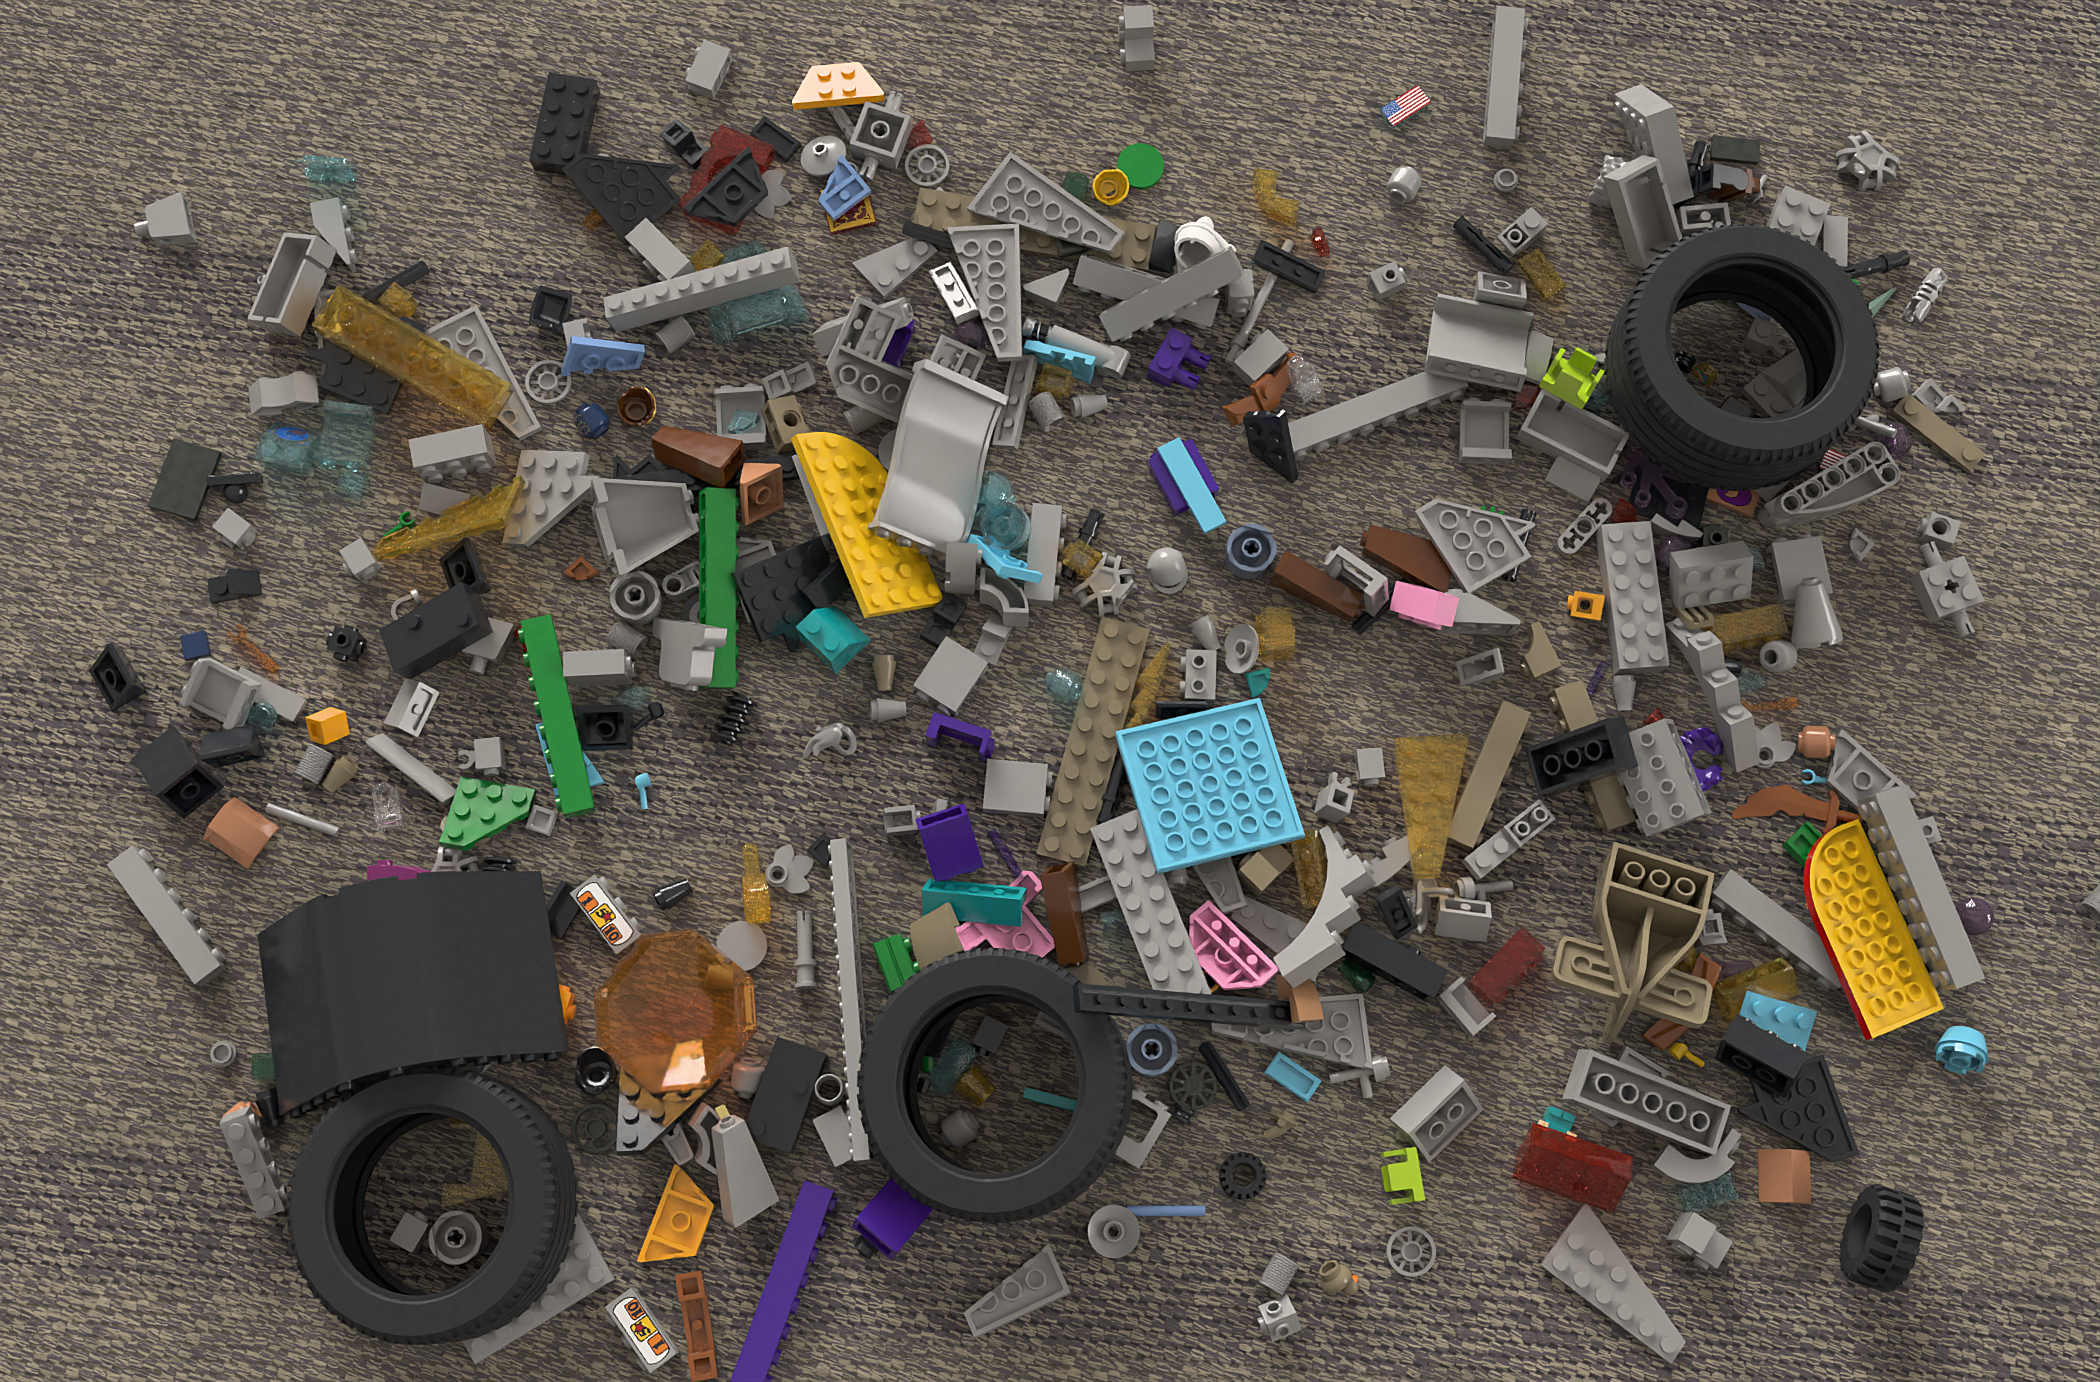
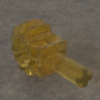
(755, 888)

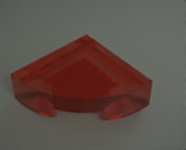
(919, 135)
(1320, 242)
(1526, 396)
(1624, 512)

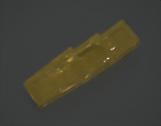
(1149, 684)

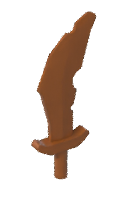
(1794, 803)

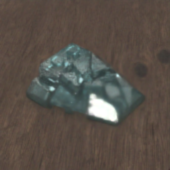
(756, 310)

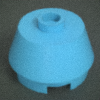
(1962, 1050)

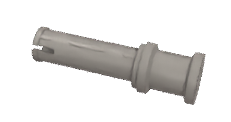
(805, 962)

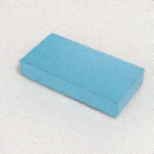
(1292, 1076)

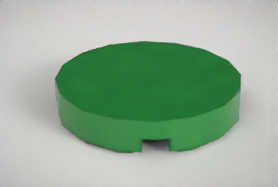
(1141, 165)

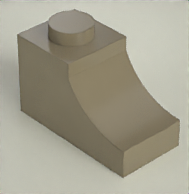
(1540, 656)

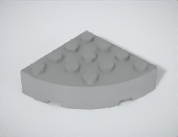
(1655, 133)

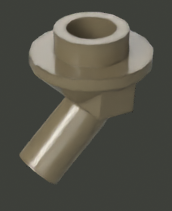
(1284, 1121)

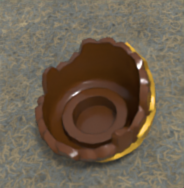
(630, 406)

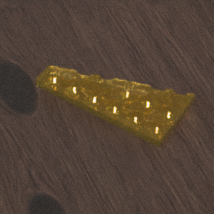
(458, 521)
(1429, 784)

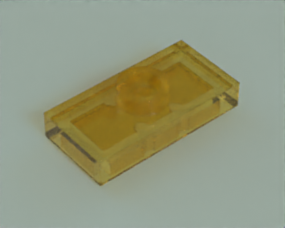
(707, 256)
(1541, 274)

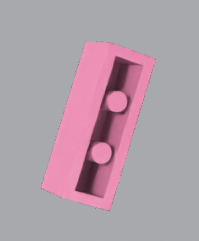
(1424, 605)

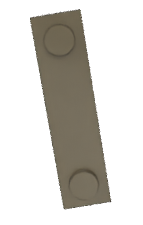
(1938, 433)

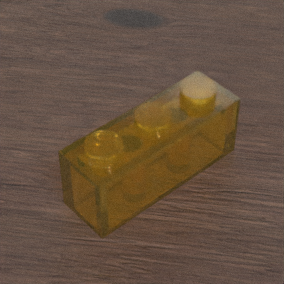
(1749, 627)
(1310, 868)
(1770, 979)

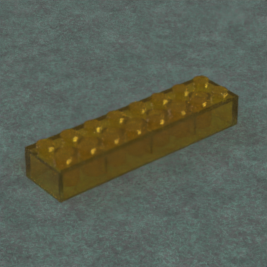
(413, 357)

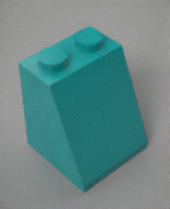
(831, 637)

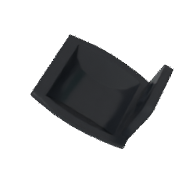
(550, 309)

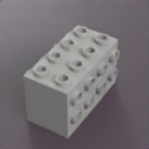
(1664, 783)

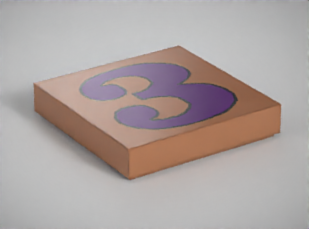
(1738, 501)

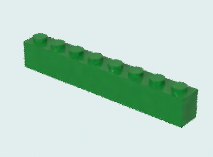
(716, 586)
(557, 715)

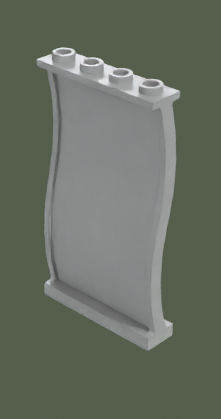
(937, 460)

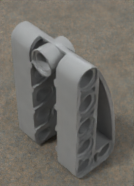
(1830, 497)

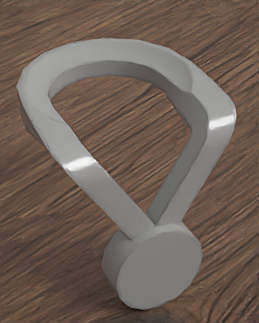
(414, 594)

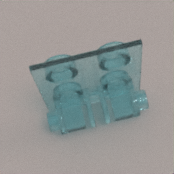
(319, 168)

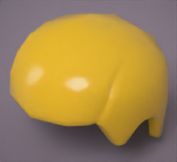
(1107, 182)

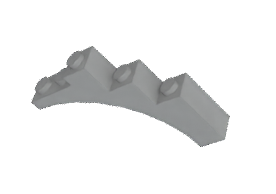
(1721, 690)
(1320, 940)

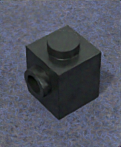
(1713, 535)

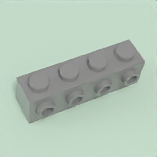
(254, 1161)

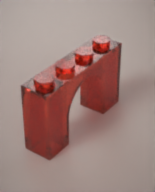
(724, 148)

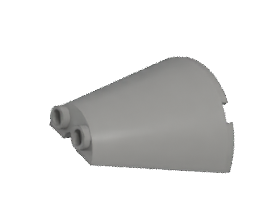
(640, 519)

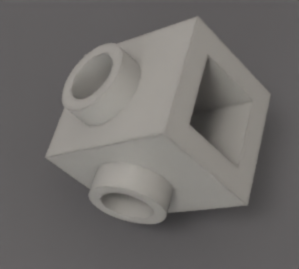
(1278, 1318)

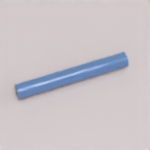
(1149, 1210)

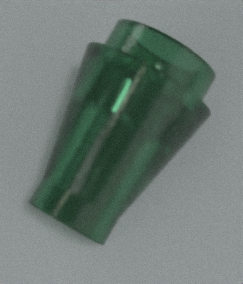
(1357, 976)

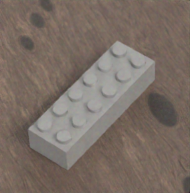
(1632, 598)
(1646, 1102)

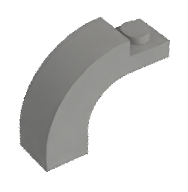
(1682, 1169)

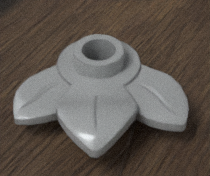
(777, 193)
(1770, 742)
(793, 869)

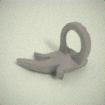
(831, 736)
(1424, 896)

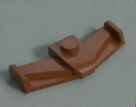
(1265, 395)
(1665, 1032)

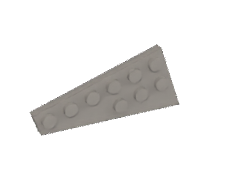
(1028, 198)
(993, 273)
(472, 338)
(1600, 1273)

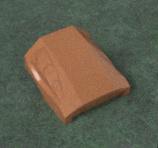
(239, 831)

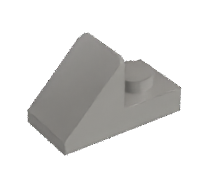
(992, 639)

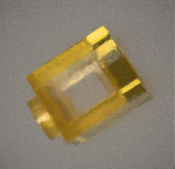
(1054, 380)
(1081, 558)

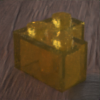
(1276, 634)

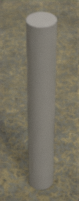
(302, 819)

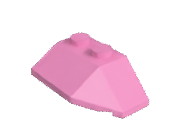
(1227, 952)

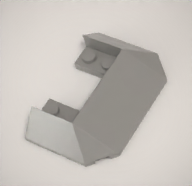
(876, 385)

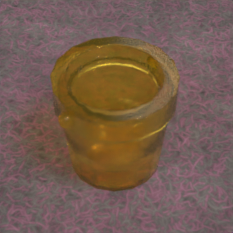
(974, 1085)

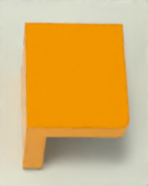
(327, 725)

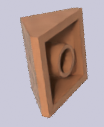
(760, 490)
(1784, 1176)

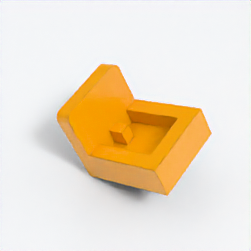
(567, 1003)

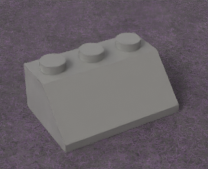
(1437, 1113)

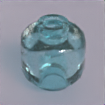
(1063, 685)

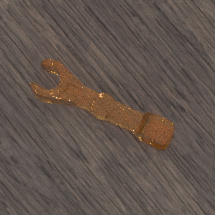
(265, 660)
(1783, 704)

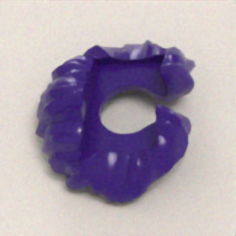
(1706, 740)

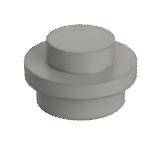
(1505, 180)
(223, 1053)

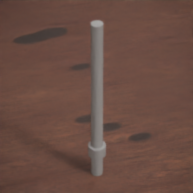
(1240, 340)

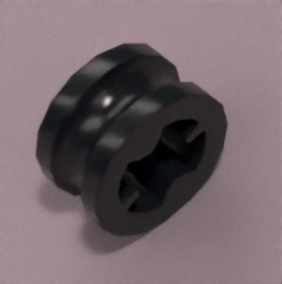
(1685, 361)
(1182, 1114)

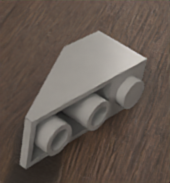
(331, 222)

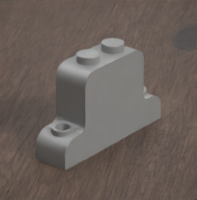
(687, 651)

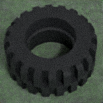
(1881, 1238)

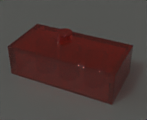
(1572, 1167)

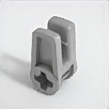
(679, 1145)

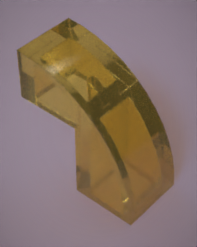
(1264, 190)

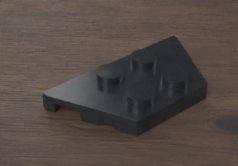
(731, 192)
(1271, 441)

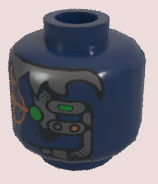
(591, 420)

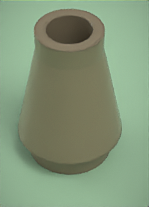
(884, 671)
(340, 773)

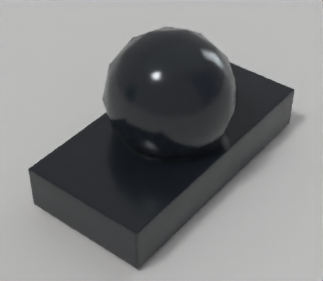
(235, 484)

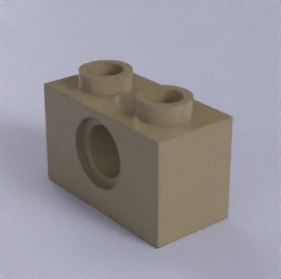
(778, 412)

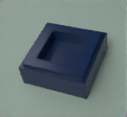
(195, 645)

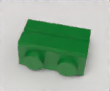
(895, 960)

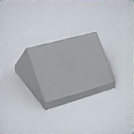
(1500, 290)

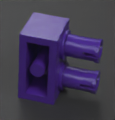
(1168, 361)

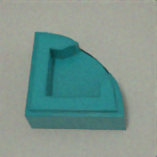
(1257, 681)

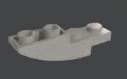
(1508, 840)
(1394, 855)

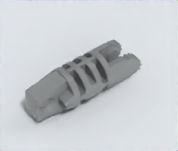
(1925, 296)

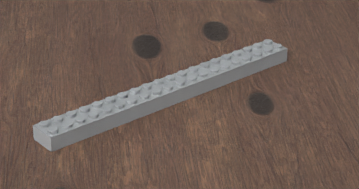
(851, 986)

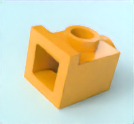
(1595, 609)

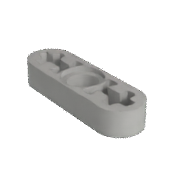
(1601, 518)

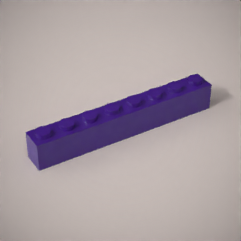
(783, 1284)

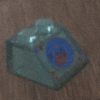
(289, 448)

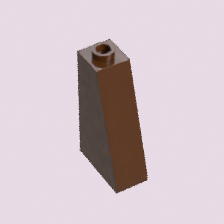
(699, 454)
(1407, 556)
(1316, 587)
(1065, 913)

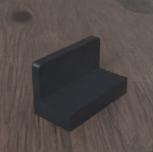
(561, 909)

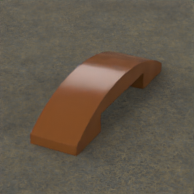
(697, 1325)

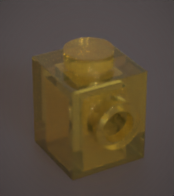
(398, 301)

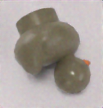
(1337, 1278)

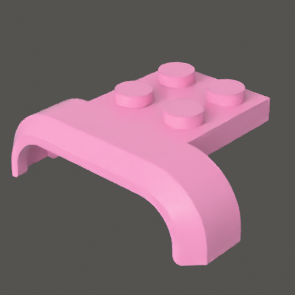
(1029, 937)

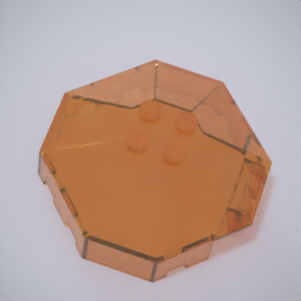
(675, 1012)

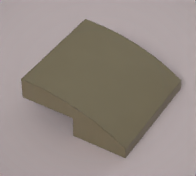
(935, 935)

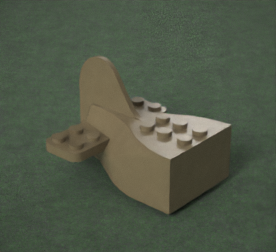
(1647, 922)

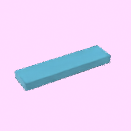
(1191, 485)

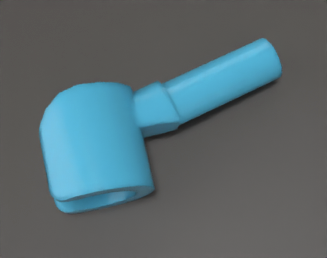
(1815, 779)
(643, 781)

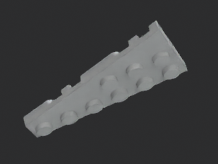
(1337, 1038)
(579, 1277)

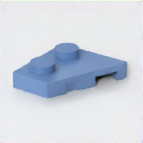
(843, 190)

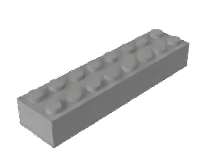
(1920, 889)
(1149, 907)

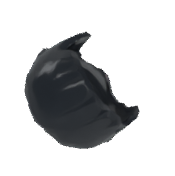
(595, 1071)

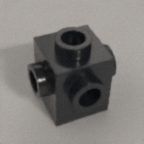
(351, 649)

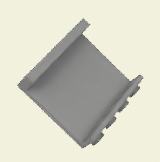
(1478, 342)

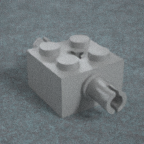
(880, 135)
(1951, 575)

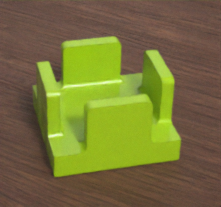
(1572, 377)
(1403, 1175)

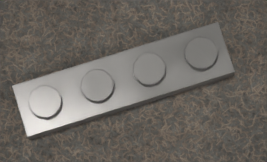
(1013, 414)

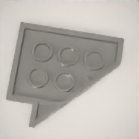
(551, 490)
(1474, 541)

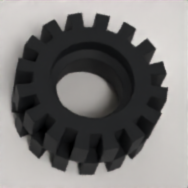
(1255, 1166)

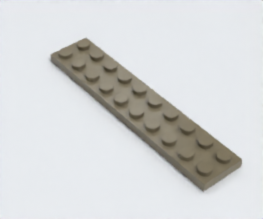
(948, 209)
(1093, 742)

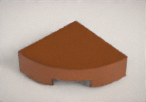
(581, 570)

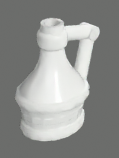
(1197, 242)

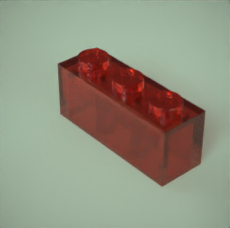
(1507, 966)

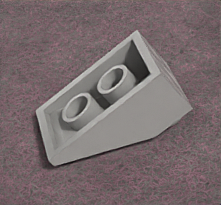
(1479, 617)

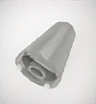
(1814, 616)

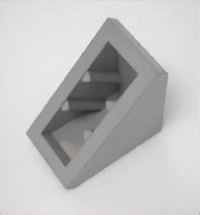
(1048, 289)
(1481, 667)

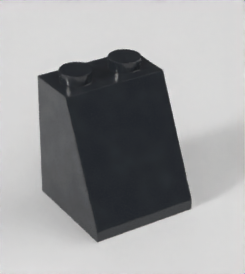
(177, 773)

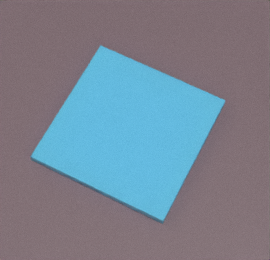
(1209, 785)

